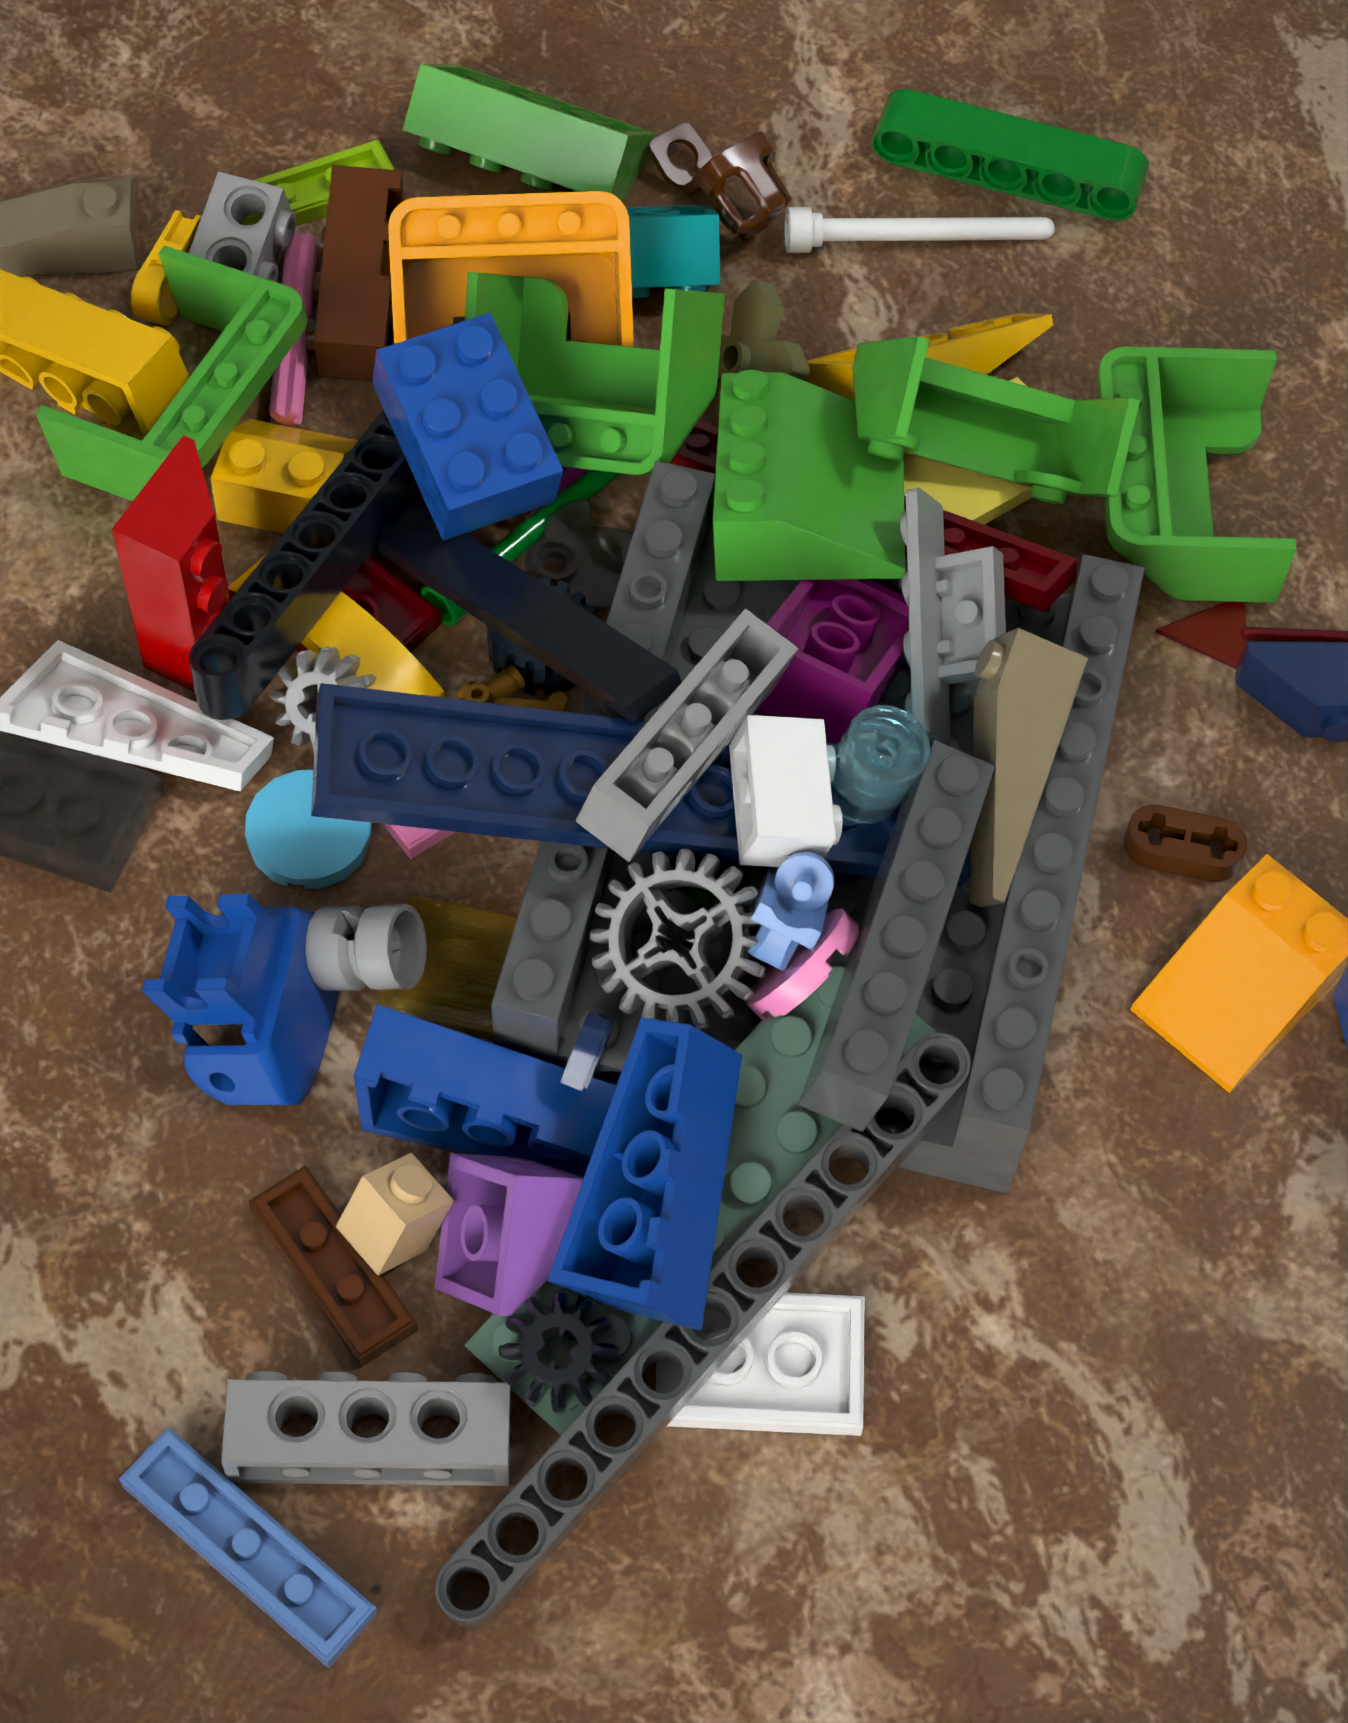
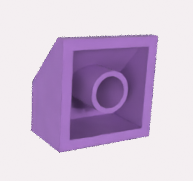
(502, 1229)

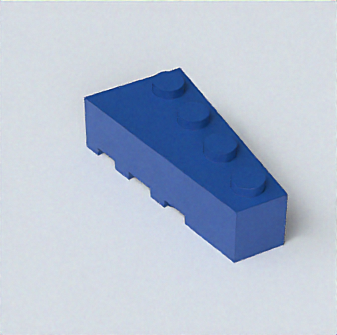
(473, 1095)

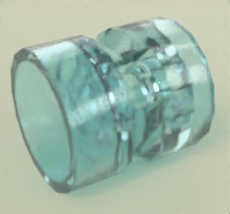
(878, 763)

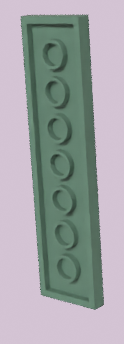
(766, 1150)

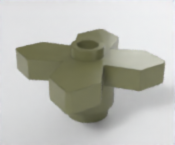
(754, 341)

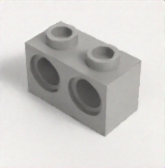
(230, 243)

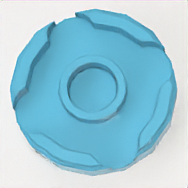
(298, 846)

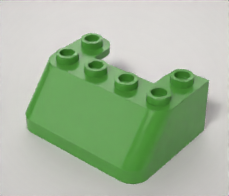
(605, 401)
(1162, 514)

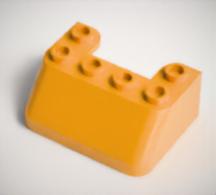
(555, 236)

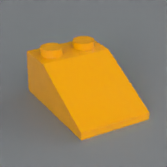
(1247, 973)

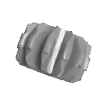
(304, 683)

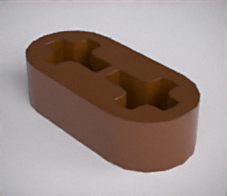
(1185, 843)

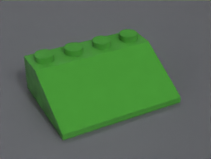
(799, 486)

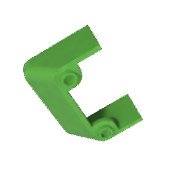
(258, 329)
(988, 423)

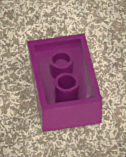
(846, 654)

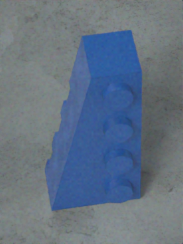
(655, 1179)

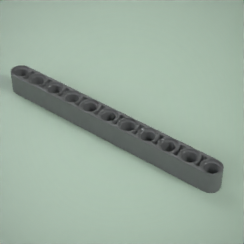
(696, 1357)

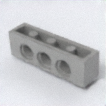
(685, 735)
(400, 1455)

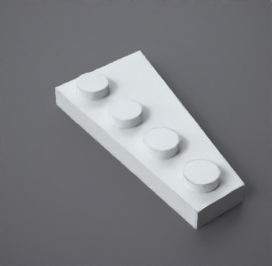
(123, 717)

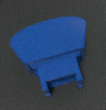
(249, 973)

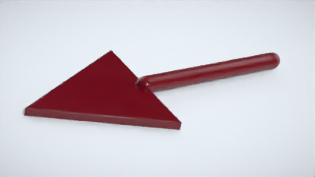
(1223, 633)

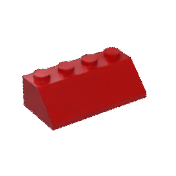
(172, 563)

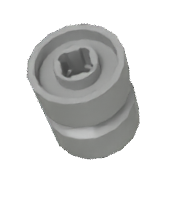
(366, 947)

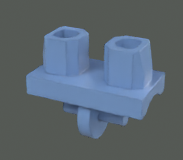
(791, 907)

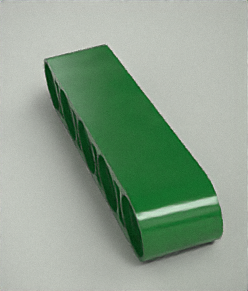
(1010, 154)

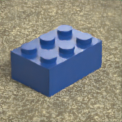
(466, 426)

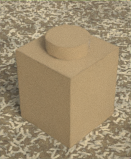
(394, 1213)

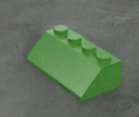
(524, 131)

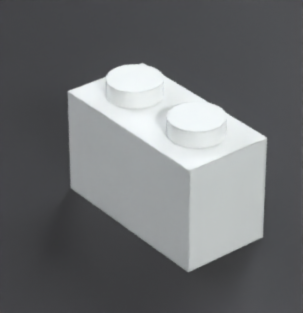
(783, 789)

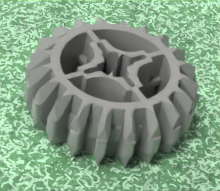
(655, 954)

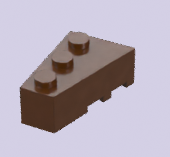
(355, 274)

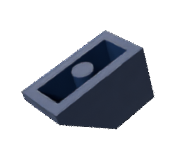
(1300, 684)

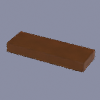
(340, 1282)

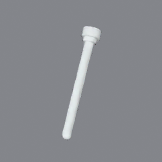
(810, 229)

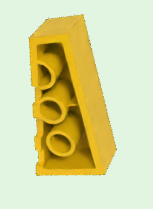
(87, 355)

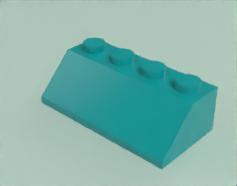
(674, 248)

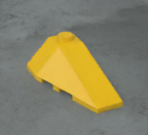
(971, 346)

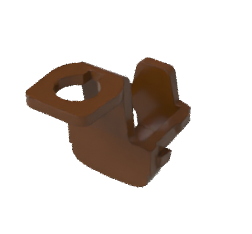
(747, 159)

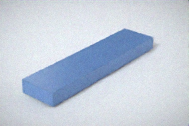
(248, 1547)

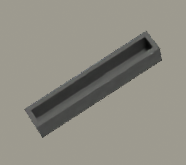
(897, 939)

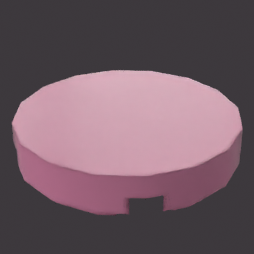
(806, 970)

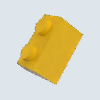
(272, 472)

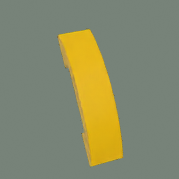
(359, 633)

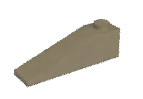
(72, 227)
(1017, 728)

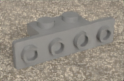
(952, 612)

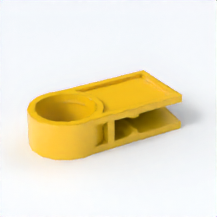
(151, 292)

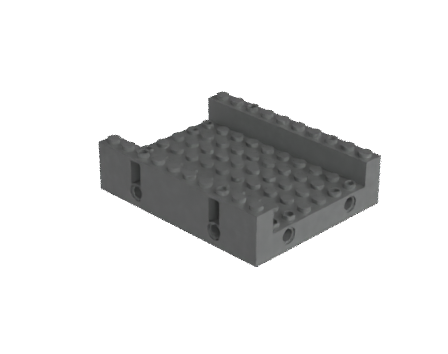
(993, 964)

